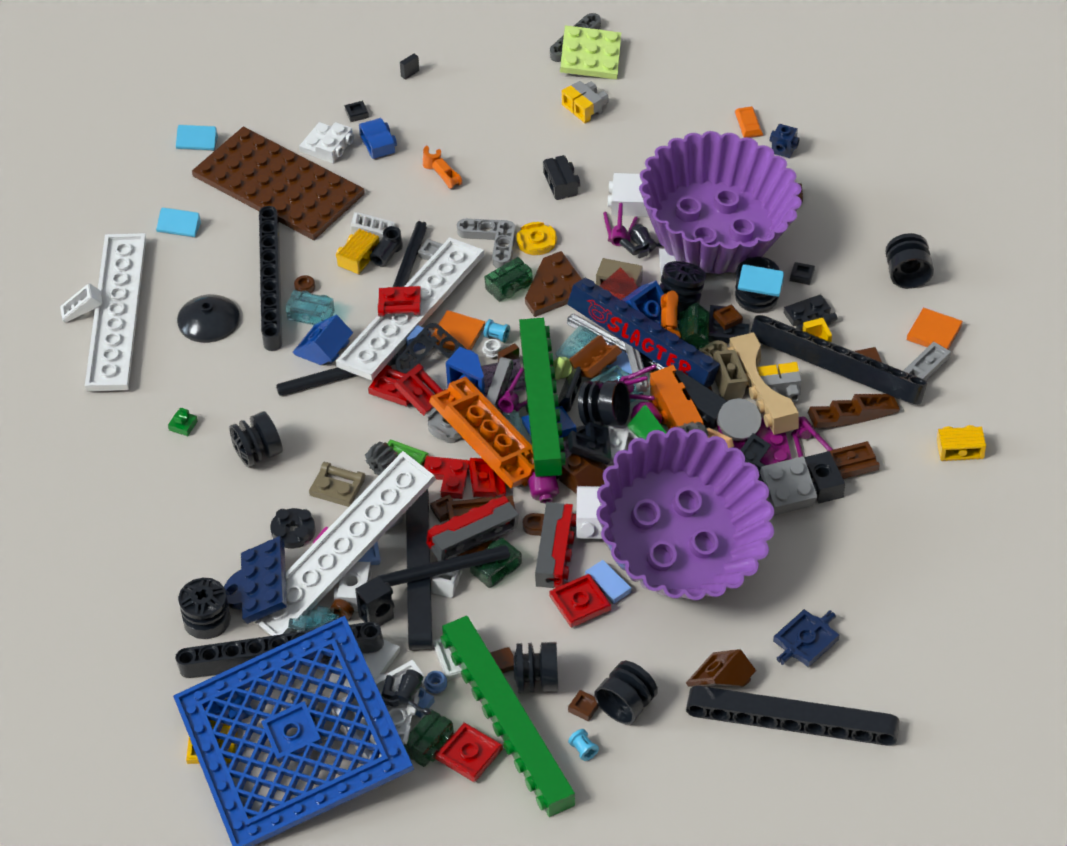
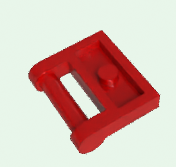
(399, 300)
(384, 386)
(416, 391)

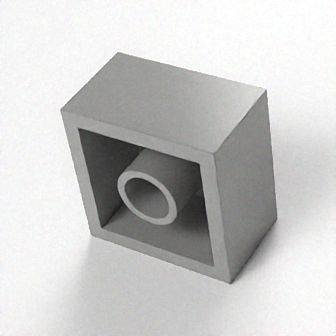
(789, 485)

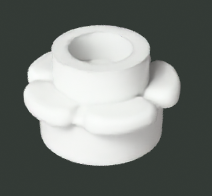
(491, 348)

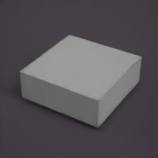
(429, 249)

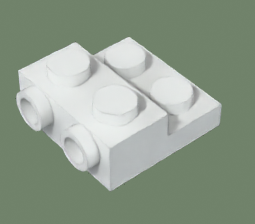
(327, 141)

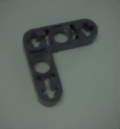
(429, 344)

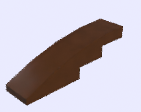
(858, 410)

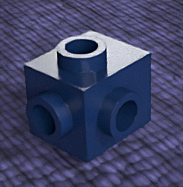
(784, 140)

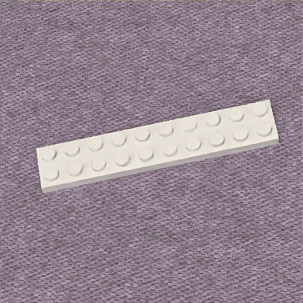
(117, 317)
(388, 334)
(349, 539)

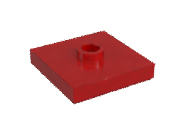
(580, 600)
(469, 752)

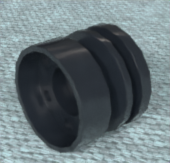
(909, 261)
(685, 280)
(755, 301)
(604, 403)
(252, 440)
(204, 608)
(536, 667)
(626, 692)

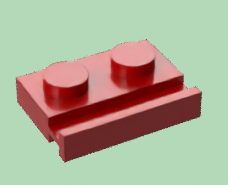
(485, 480)

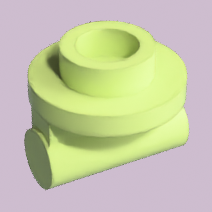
(562, 367)

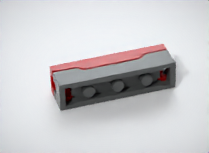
(472, 528)
(554, 545)

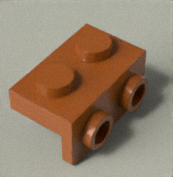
(595, 357)

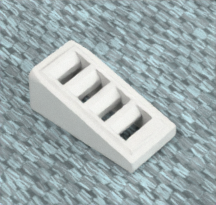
(368, 223)
(82, 302)
(446, 583)

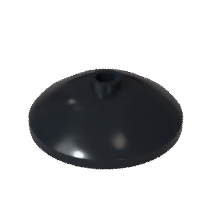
(208, 318)

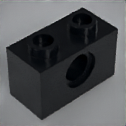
(825, 477)
(375, 601)

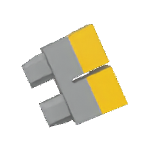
(583, 100)
(784, 380)

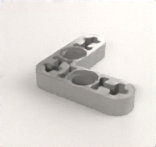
(496, 233)

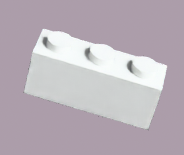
(586, 520)

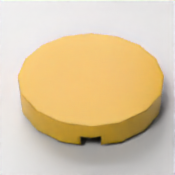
(536, 238)

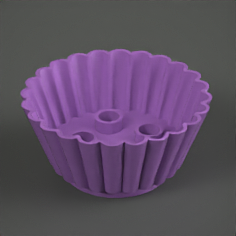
(718, 199)
(685, 514)

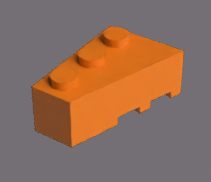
(671, 399)

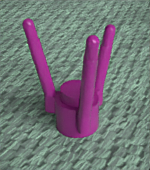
(619, 231)
(630, 383)
(510, 399)
(806, 431)

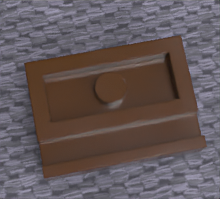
(855, 459)

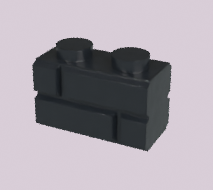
(561, 177)

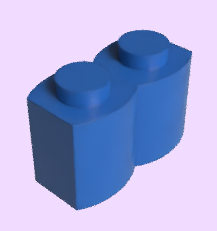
(377, 138)

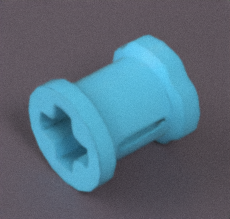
(496, 330)
(583, 744)

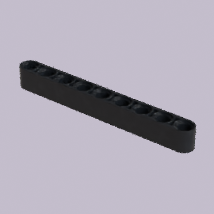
(270, 278)
(839, 360)
(420, 590)
(220, 657)
(793, 715)

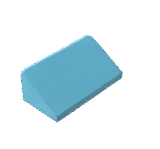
(196, 137)
(178, 222)
(761, 280)

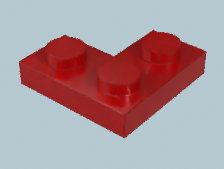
(452, 472)

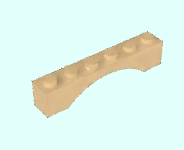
(777, 409)

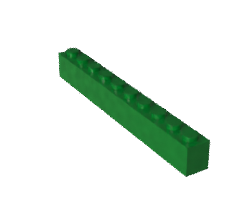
(540, 397)
(508, 717)

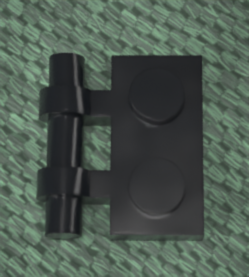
(809, 309)

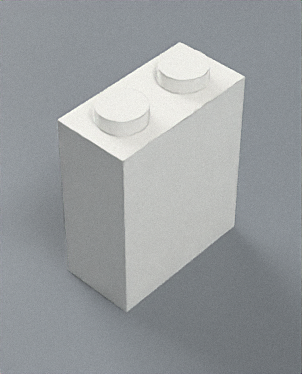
(626, 191)

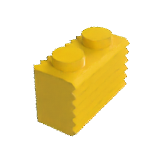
(356, 252)
(961, 443)

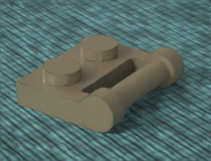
(336, 490)

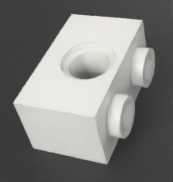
(355, 577)

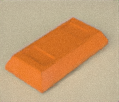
(748, 122)

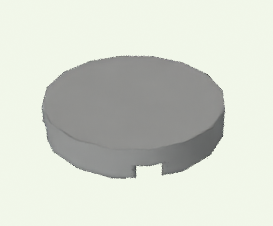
(739, 419)

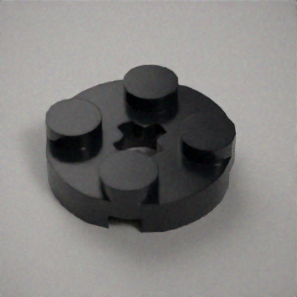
(293, 517)

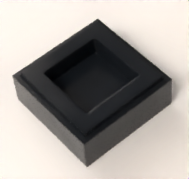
(409, 66)
(356, 111)
(802, 273)

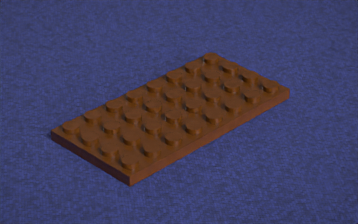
(271, 175)

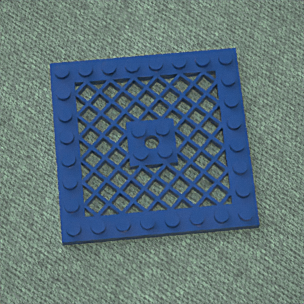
(330, 793)

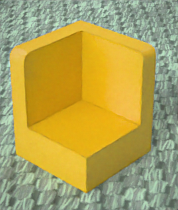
(818, 328)

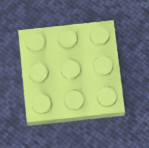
(590, 52)

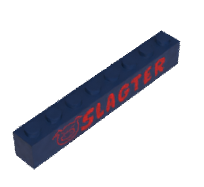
(641, 332)

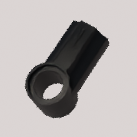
(387, 246)

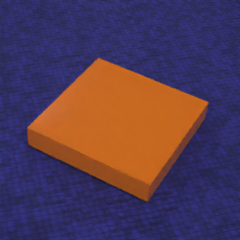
(934, 327)
(462, 328)

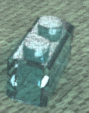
(309, 307)

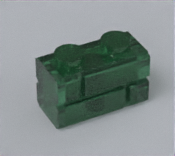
(508, 279)
(694, 325)
(428, 738)

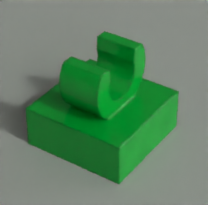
(182, 422)

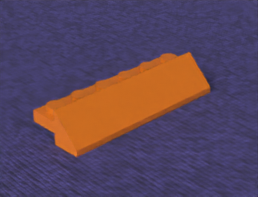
(486, 431)

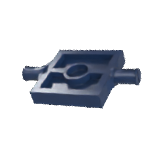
(806, 637)

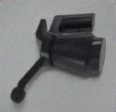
(642, 238)
(408, 687)

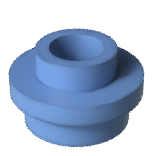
(435, 677)

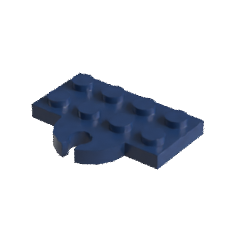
(260, 582)

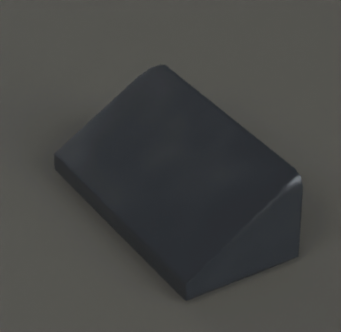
(570, 389)

